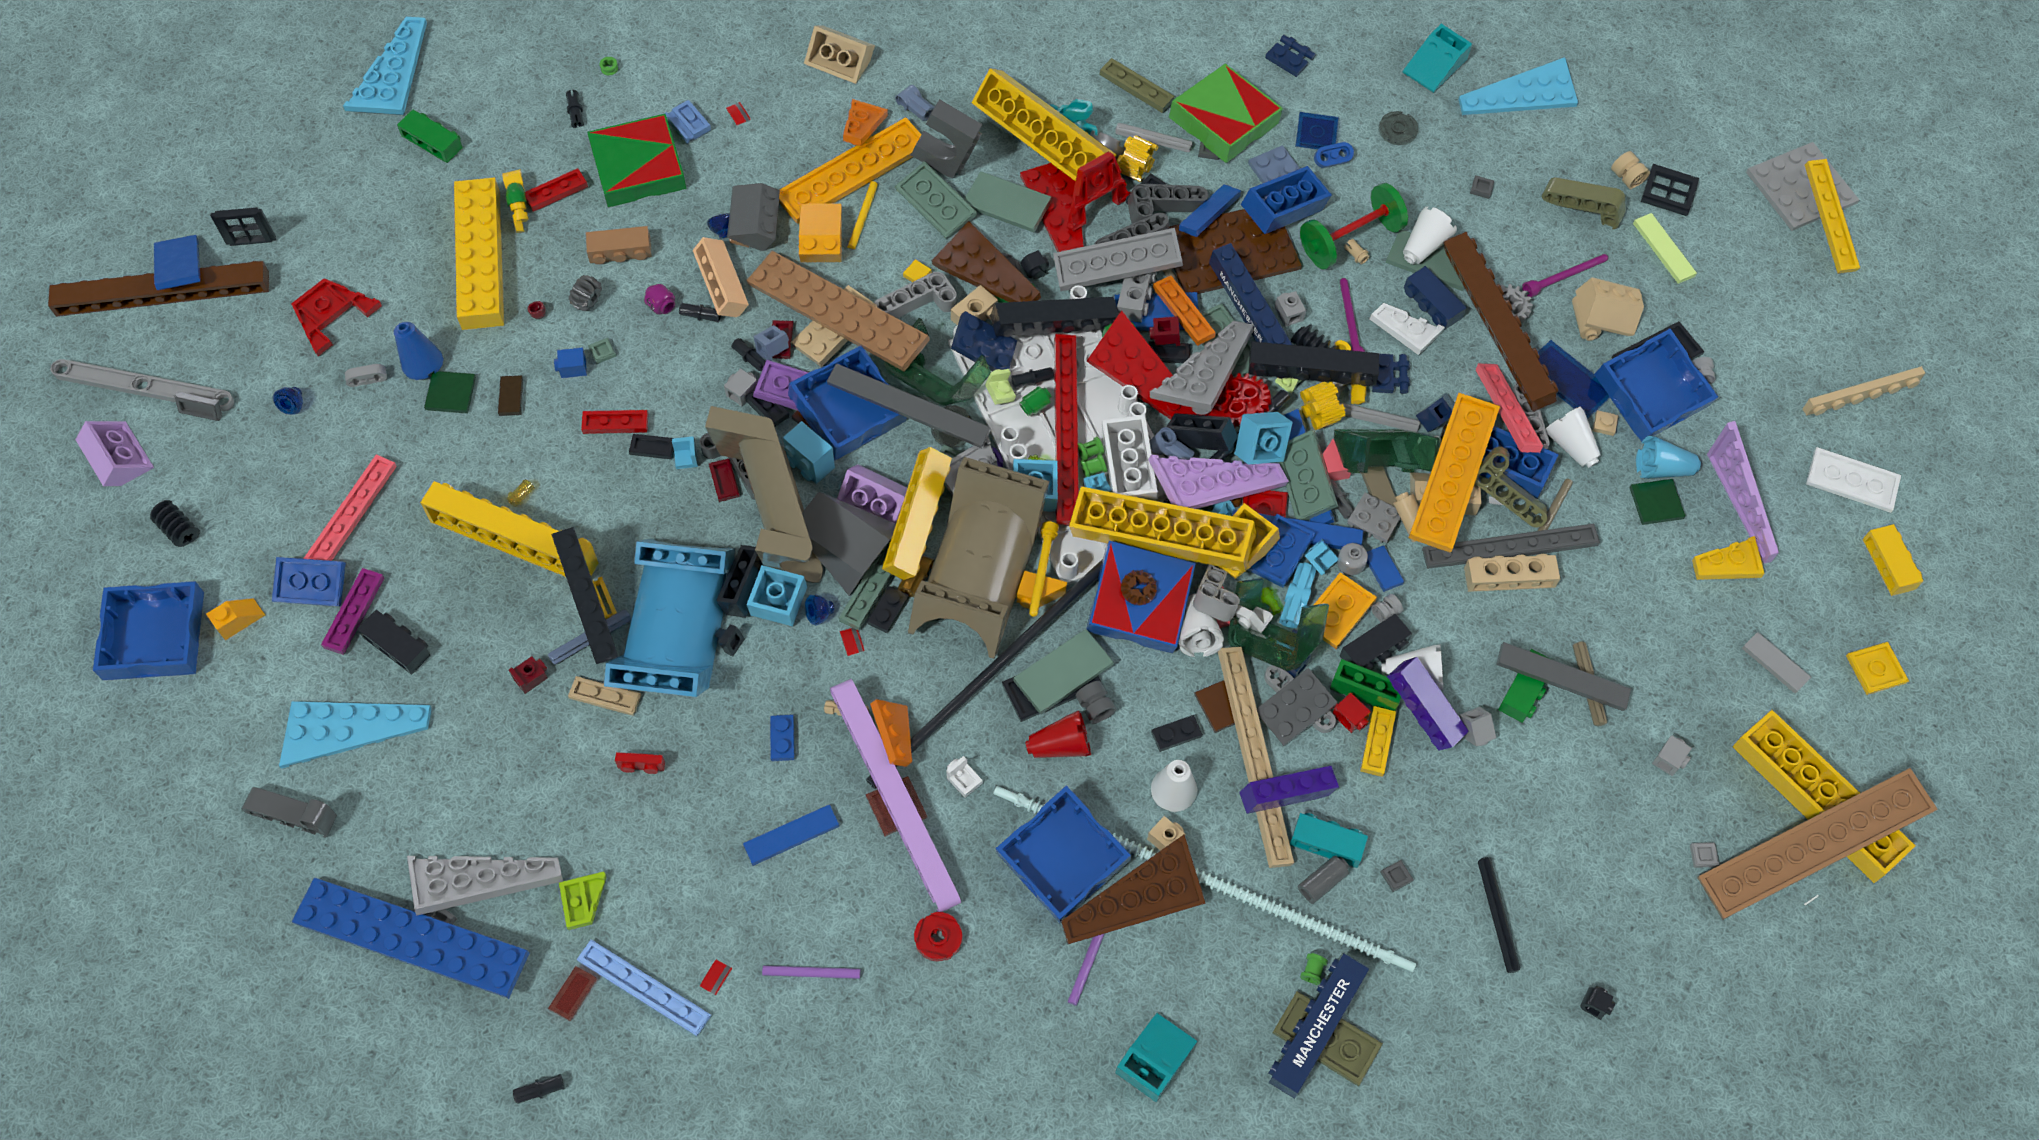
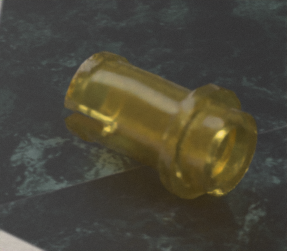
(520, 493)

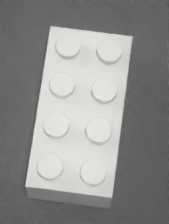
(1127, 457)

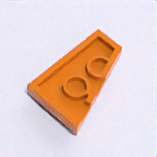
(862, 121)
(894, 730)

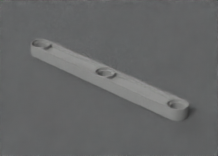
(128, 382)

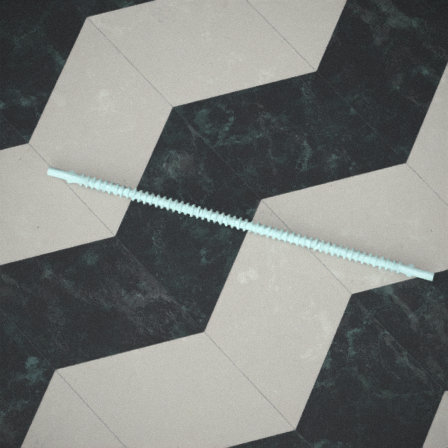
(1386, 955)

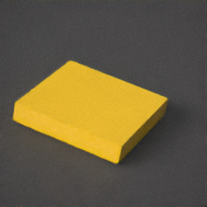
(1877, 668)

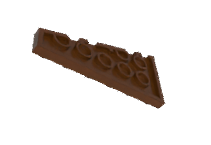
(979, 262)
(1150, 891)

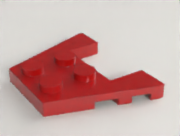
(1092, 182)
(323, 305)

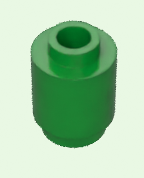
(1035, 401)

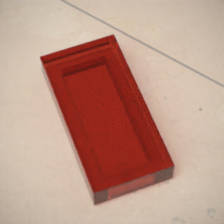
(572, 993)

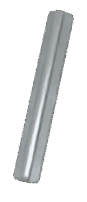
(1154, 137)
(1381, 417)

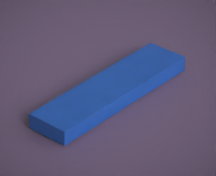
(1209, 210)
(791, 835)

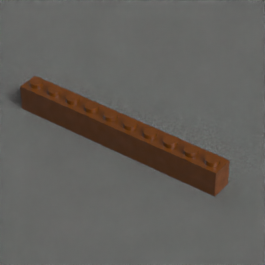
(140, 290)
(1500, 322)

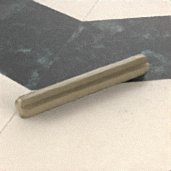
(1584, 664)

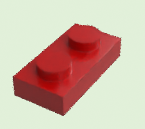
(632, 761)

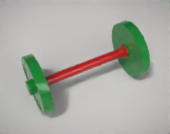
(1387, 207)

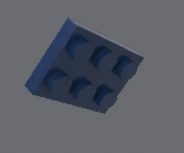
(978, 338)

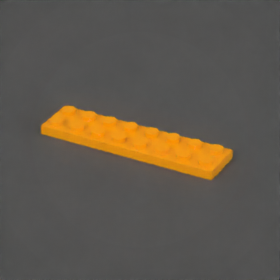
(851, 169)
(1454, 472)

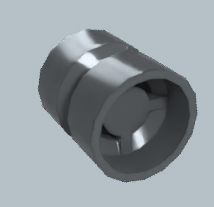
(1096, 703)

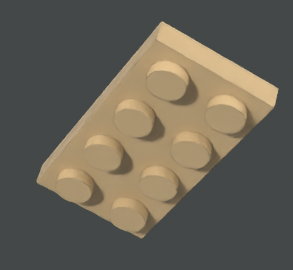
(819, 342)

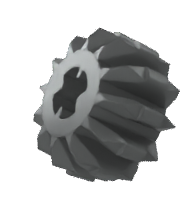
(585, 293)

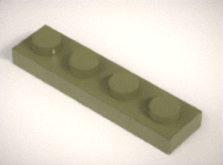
(1136, 85)

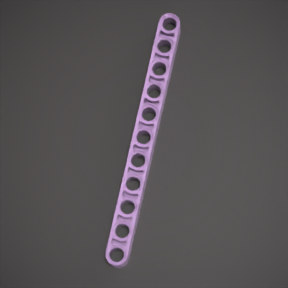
(895, 796)

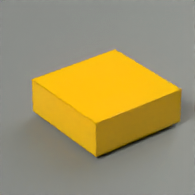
(916, 271)

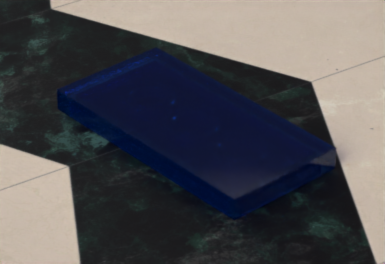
(1574, 381)

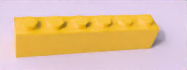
(917, 514)

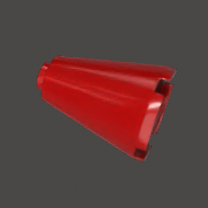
(1060, 739)

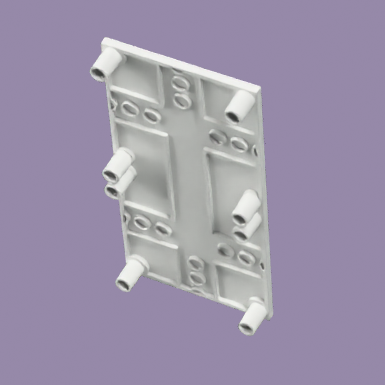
(1023, 435)

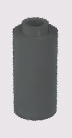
(1323, 879)

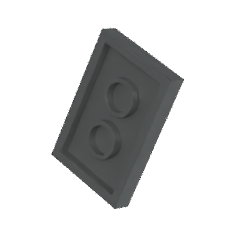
(1296, 707)

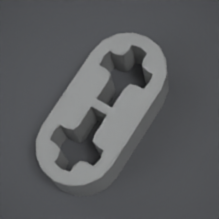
(365, 375)

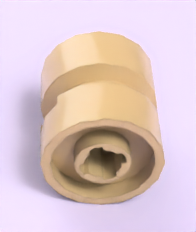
(1630, 169)

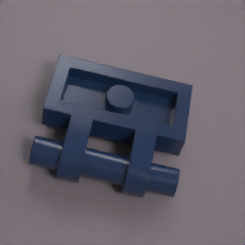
(1287, 59)
(1386, 380)

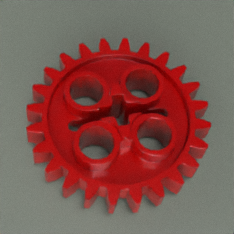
(1241, 397)

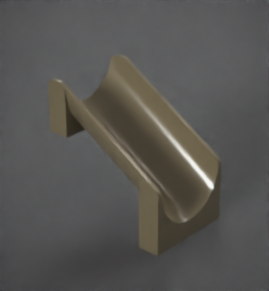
(785, 539)
(982, 550)

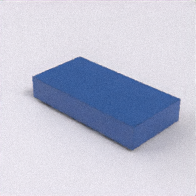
(1384, 569)

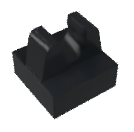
(730, 639)

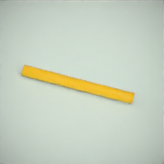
(862, 215)

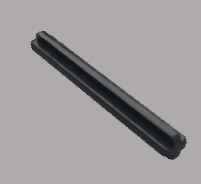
(1499, 915)

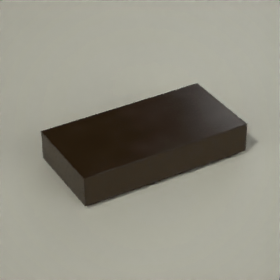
(510, 395)

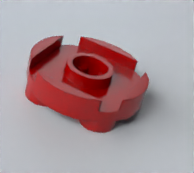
(943, 949)

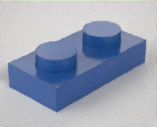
(782, 737)

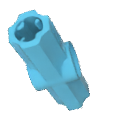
(1297, 595)

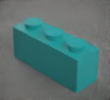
(1328, 839)

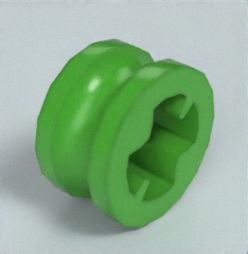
(606, 70)

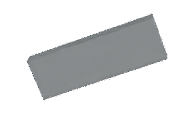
(1776, 662)

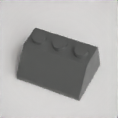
(753, 215)

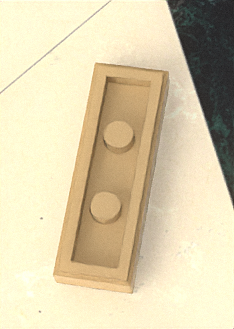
(605, 697)

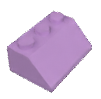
(113, 452)
(872, 493)

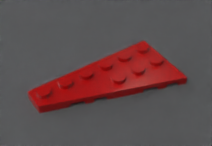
(1055, 183)
(1131, 361)

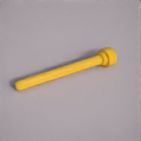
(1049, 532)

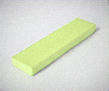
(1664, 248)

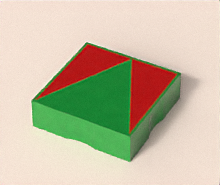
(636, 160)

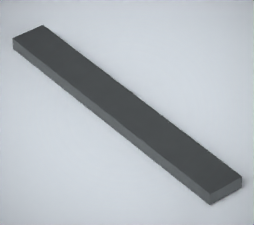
(909, 405)
(1513, 545)

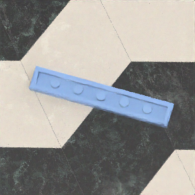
(644, 987)

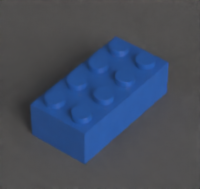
(1286, 199)
(1525, 469)

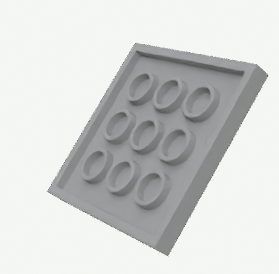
(1788, 188)

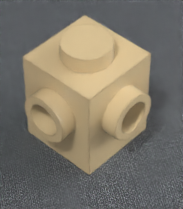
(1164, 833)

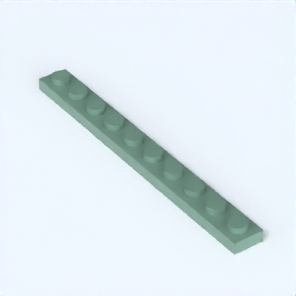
(873, 582)

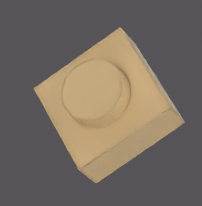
(1605, 423)

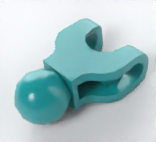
(1078, 112)

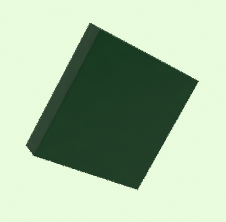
(450, 392)
(1657, 501)

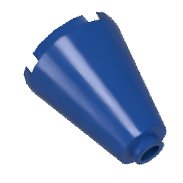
(416, 352)

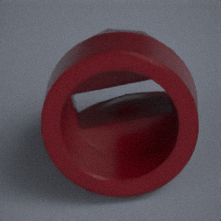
(537, 310)

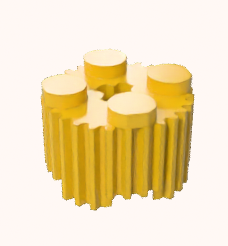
(1137, 157)
(1322, 405)

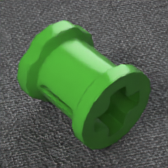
(1090, 449)
(1093, 466)
(1314, 968)

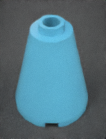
(1665, 460)

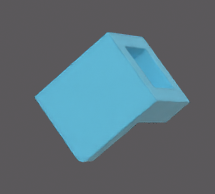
(685, 452)
(1321, 556)

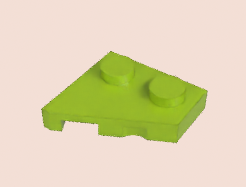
(581, 899)

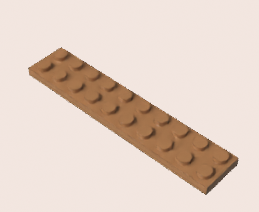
(838, 310)
(1817, 843)

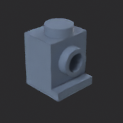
(771, 342)

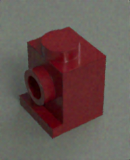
(1165, 331)
(530, 680)

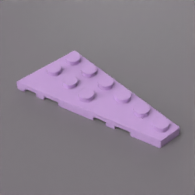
(1738, 480)
(1212, 481)

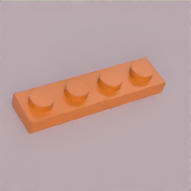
(1182, 306)

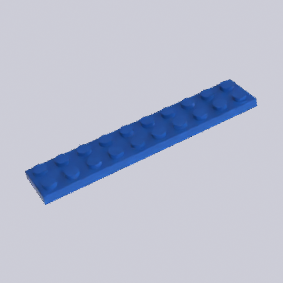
(411, 938)

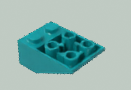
(1438, 58)
(1155, 1057)

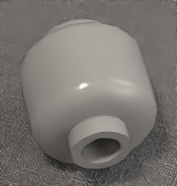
(1352, 559)

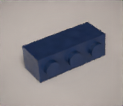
(1434, 298)

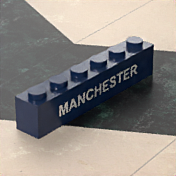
(1246, 296)
(1318, 1026)

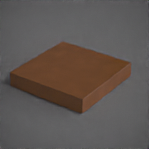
(1216, 706)

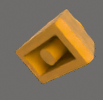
(1051, 591)
(235, 616)

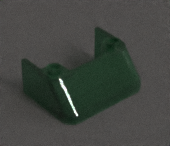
(935, 387)
(1385, 448)
(1275, 643)

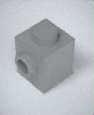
(1290, 308)
(739, 386)
(1479, 725)
(1672, 755)

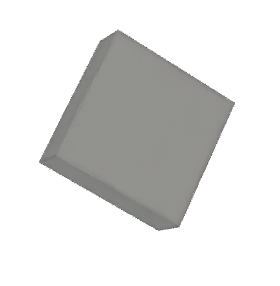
(1704, 855)

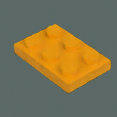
(1347, 606)

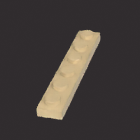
(1865, 390)

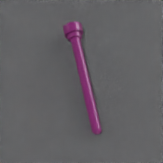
(1535, 287)
(1355, 346)

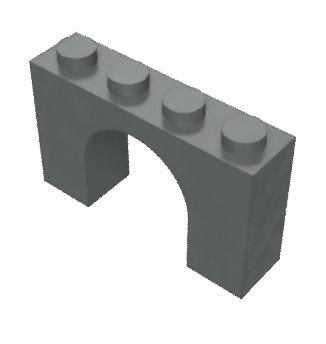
(959, 129)

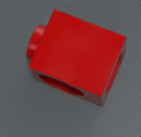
(1351, 713)

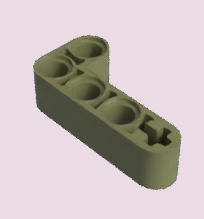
(1587, 197)
(1514, 490)

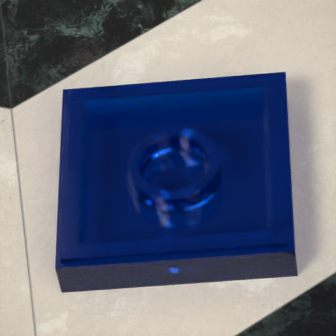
(1316, 130)

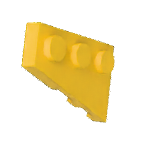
(1732, 562)

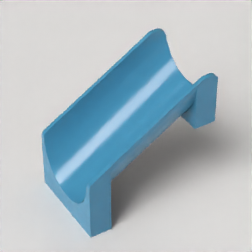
(673, 620)

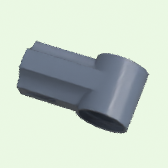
(911, 99)
(1166, 442)

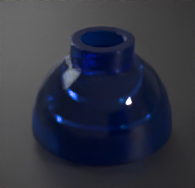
(719, 225)
(288, 400)
(818, 609)

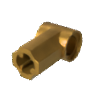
(910, 585)

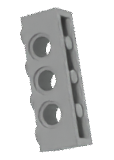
(1134, 296)

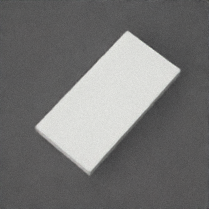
(1853, 479)

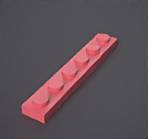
(1509, 409)
(352, 509)

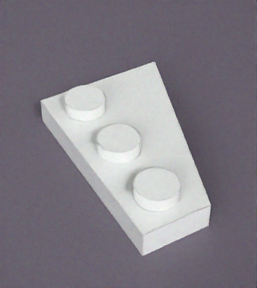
(1408, 330)

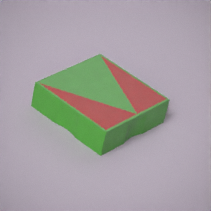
(1225, 112)

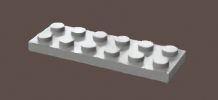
(1118, 259)

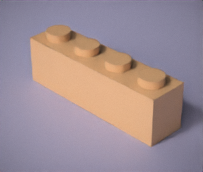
(720, 277)

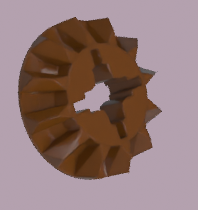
(1134, 596)

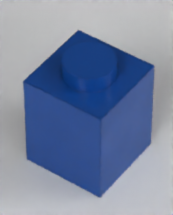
(571, 363)

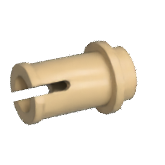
(1357, 252)

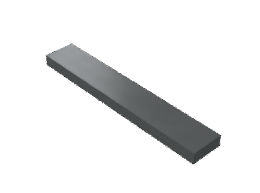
(1563, 676)

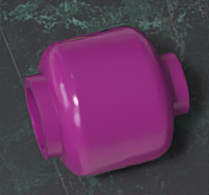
(659, 299)

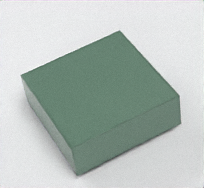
(602, 350)

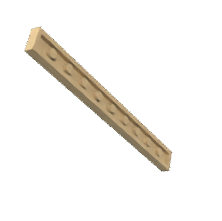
(1254, 752)

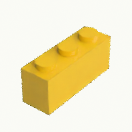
(1893, 560)

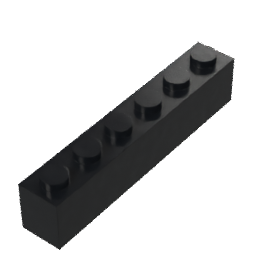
(1053, 316)
(1313, 363)
(584, 595)

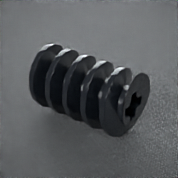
(1305, 337)
(174, 523)

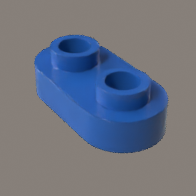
(1332, 155)

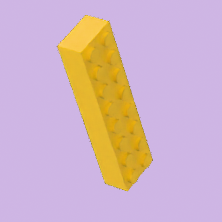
(1036, 123)
(478, 254)
(498, 527)
(1163, 528)
(1813, 786)

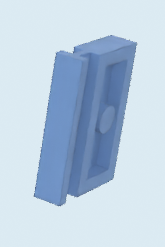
(688, 121)

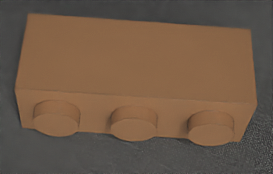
(618, 245)

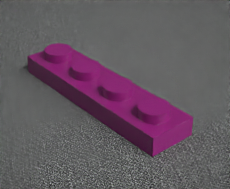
(352, 611)

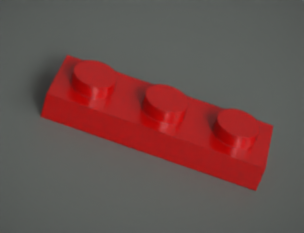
(555, 189)
(614, 421)

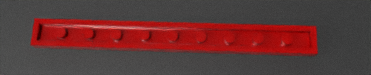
(1066, 426)

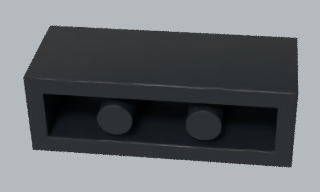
(1204, 431)
(740, 582)
(394, 641)
(1377, 643)

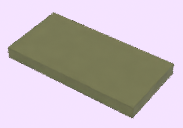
(1346, 1052)

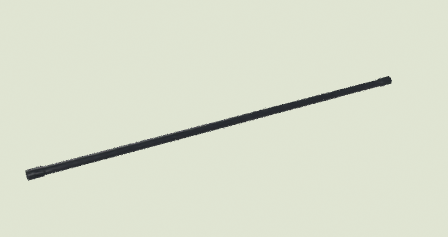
(991, 670)

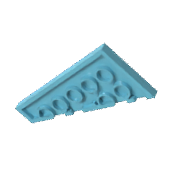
(392, 73)
(1532, 90)
(333, 728)

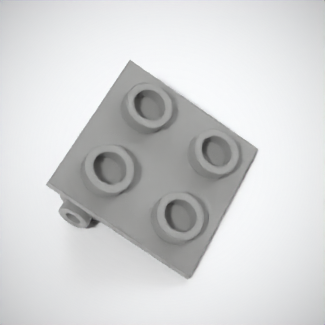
(1374, 517)

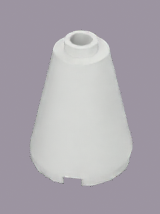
(1428, 235)
(1575, 437)
(1199, 632)
(1429, 657)
(1174, 787)

